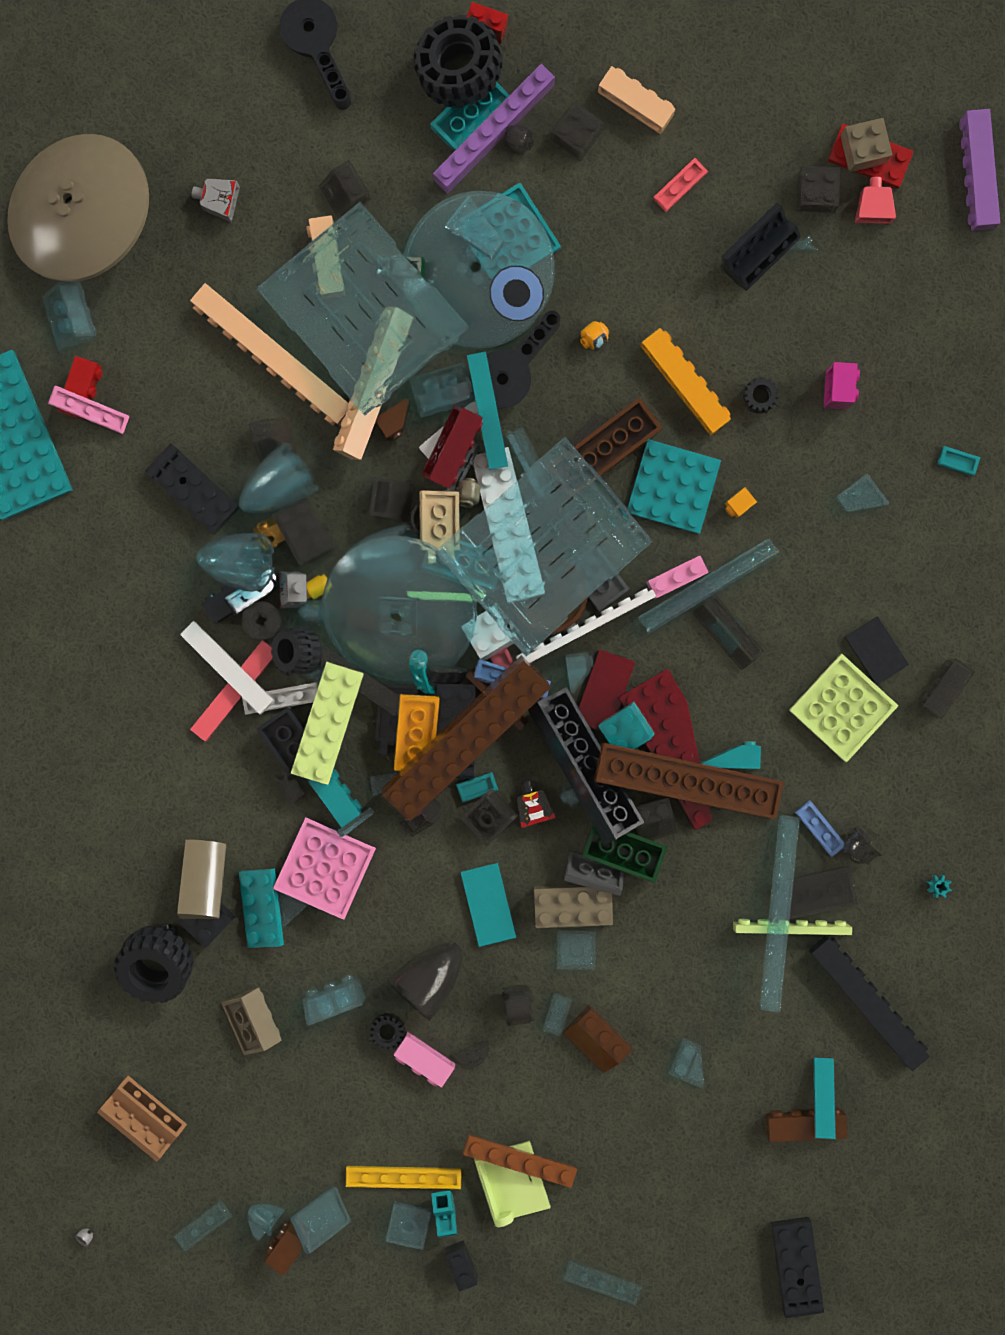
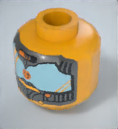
(594, 335)

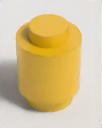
(316, 586)

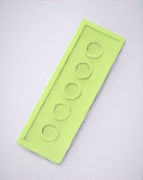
(327, 723)

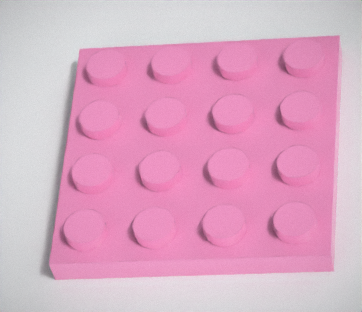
(324, 868)

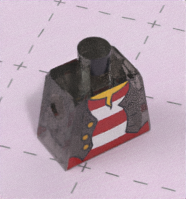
(533, 806)

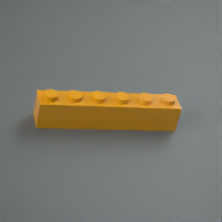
(685, 381)

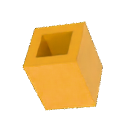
(740, 503)

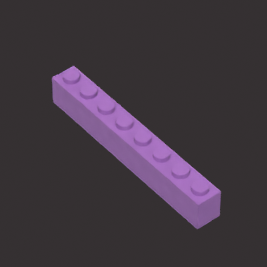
(494, 128)

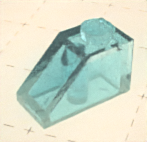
(578, 668)

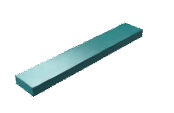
(488, 410)

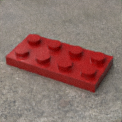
(891, 173)

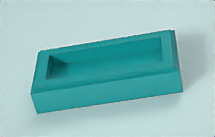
(958, 461)
(476, 787)

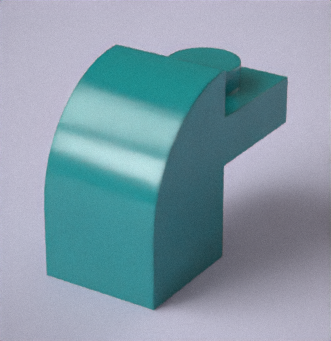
(445, 1213)

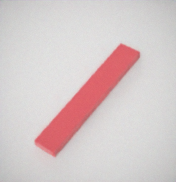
(229, 696)

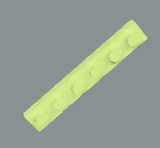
(800, 927)

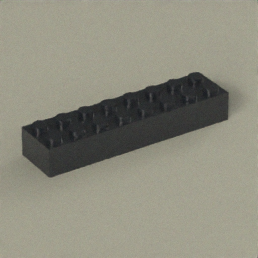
(578, 756)

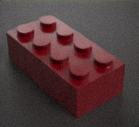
(452, 446)

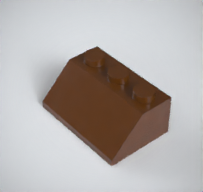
(598, 1039)

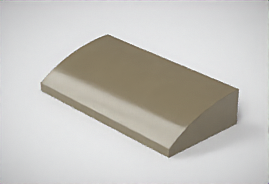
(201, 880)

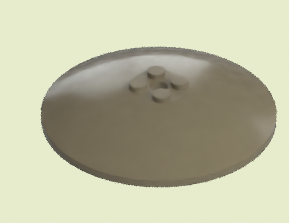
(97, 225)

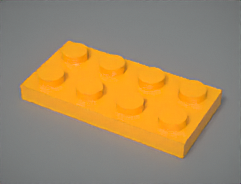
(415, 726)

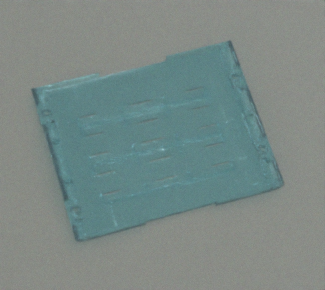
(384, 265)
(497, 527)

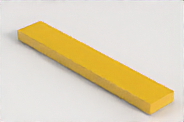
(403, 1177)

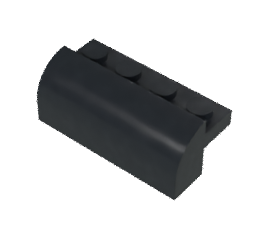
(760, 247)

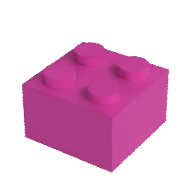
(841, 385)

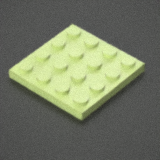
(843, 707)

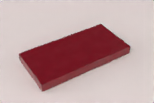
(604, 686)

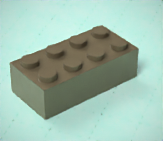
(571, 906)

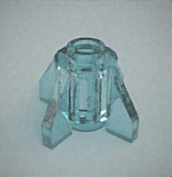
(262, 1219)

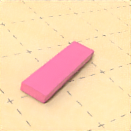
(88, 409)

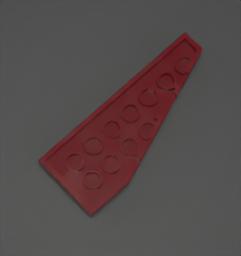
(670, 719)

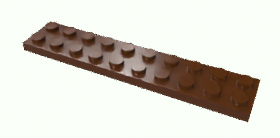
(688, 781)

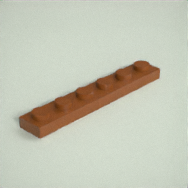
(519, 1160)

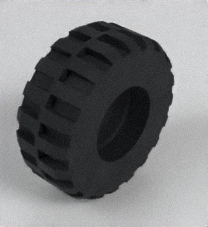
(451, 38)

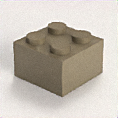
(866, 145)

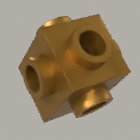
(271, 531)

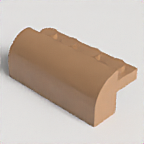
(142, 1118)

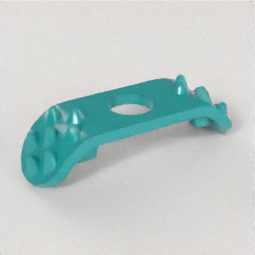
(417, 666)

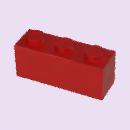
(83, 380)

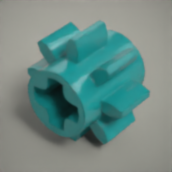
(942, 891)

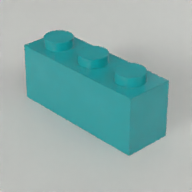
(337, 799)

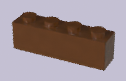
(800, 1125)

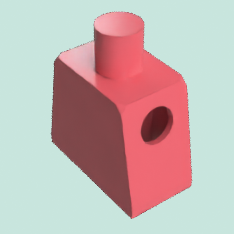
(876, 204)

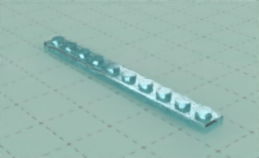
(779, 914)

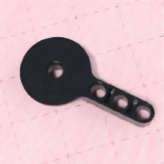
(316, 42)
(515, 364)

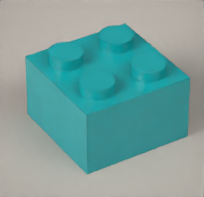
(627, 727)

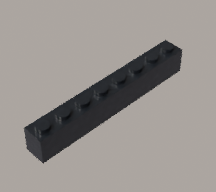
(869, 1003)

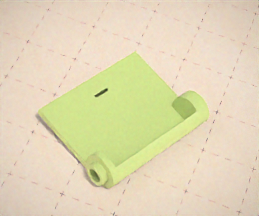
(510, 1191)

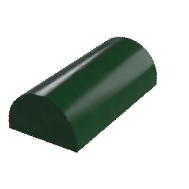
(627, 853)

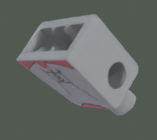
(218, 197)
(292, 589)

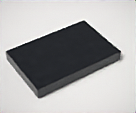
(876, 650)

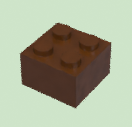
(283, 1249)

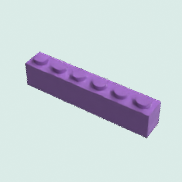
(980, 170)

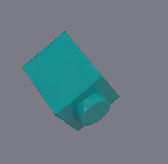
(741, 756)

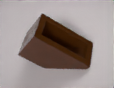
(393, 420)

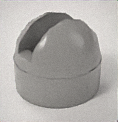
(83, 1237)

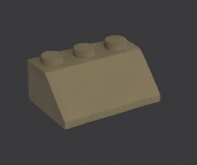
(251, 1021)

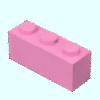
(677, 577)
(424, 1060)

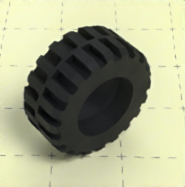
(145, 982)

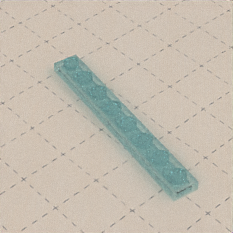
(708, 585)

